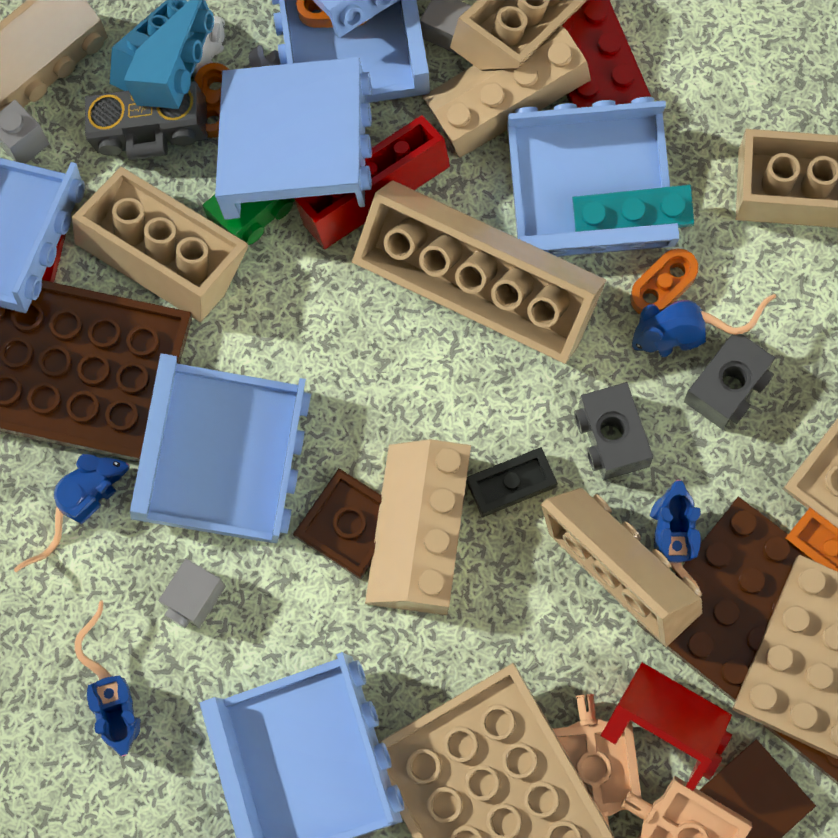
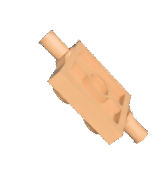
(604, 768)
(686, 815)

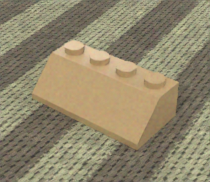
(508, 31)
(44, 44)
(477, 101)
(159, 243)
(418, 526)
(622, 564)

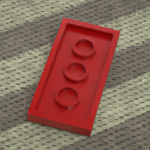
(608, 57)

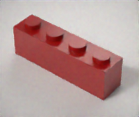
(407, 157)

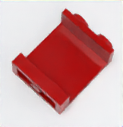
(675, 717)

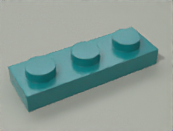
(634, 208)

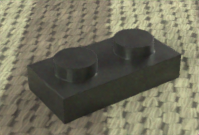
(511, 482)

